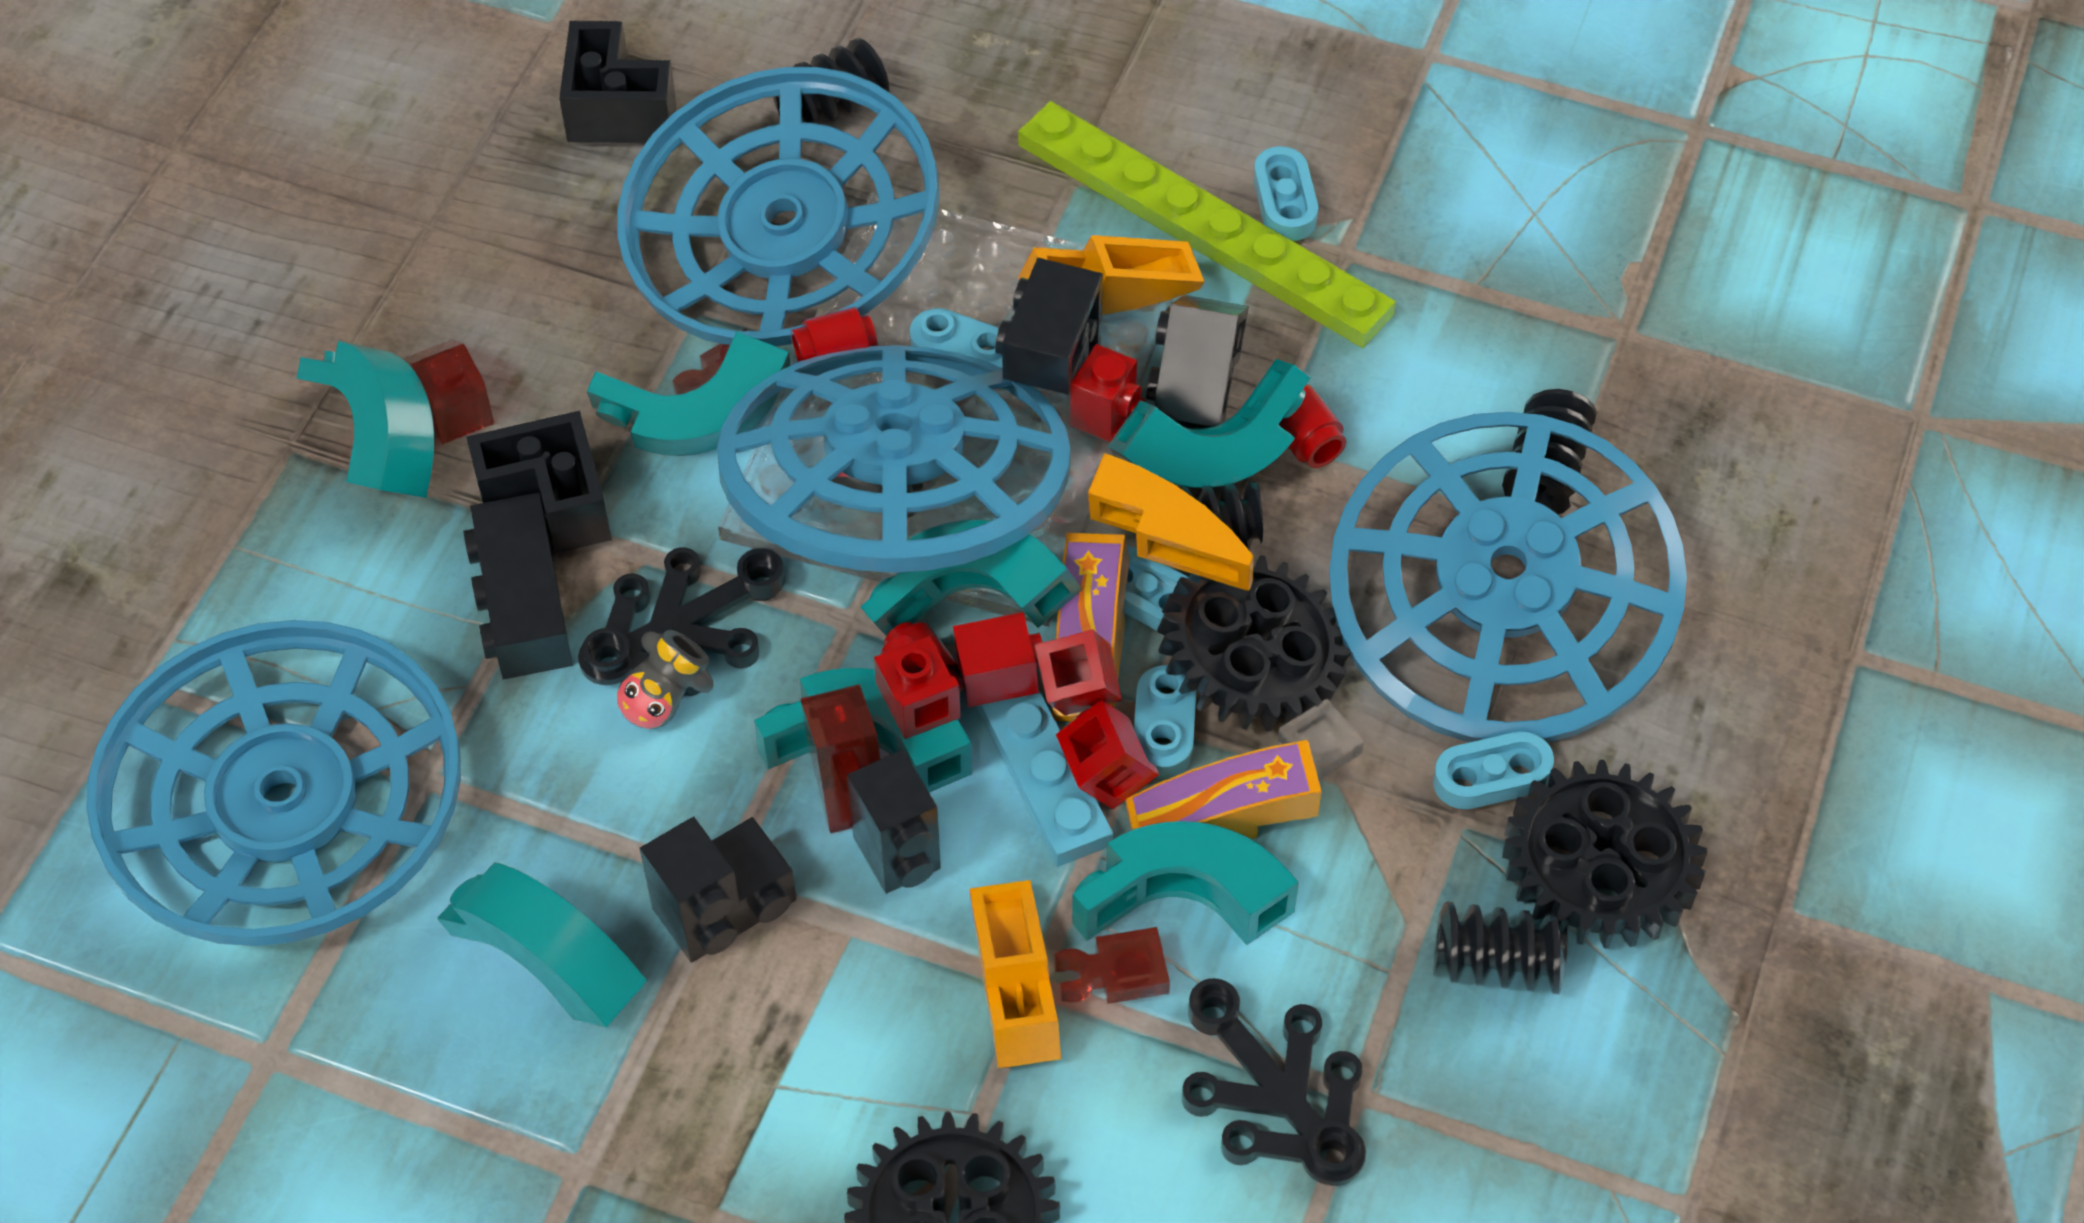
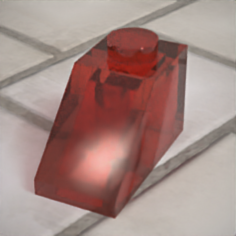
(453, 389)
(839, 743)

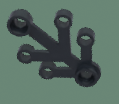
(668, 614)
(1277, 1092)

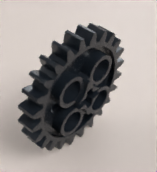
(1254, 644)
(1604, 853)
(1017, 1199)

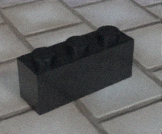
(517, 586)

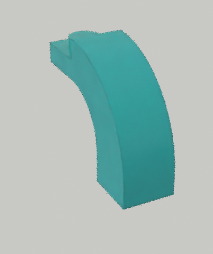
(389, 416)
(690, 420)
(1222, 452)
(1022, 572)
(937, 755)
(1190, 863)
(548, 939)

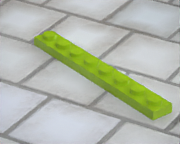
(1207, 224)

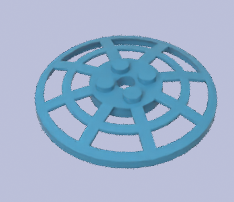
(773, 188)
(893, 439)
(1503, 605)
(267, 758)

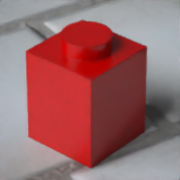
(997, 659)
(1078, 672)

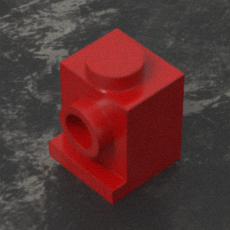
(1104, 393)
(916, 685)
(1105, 754)

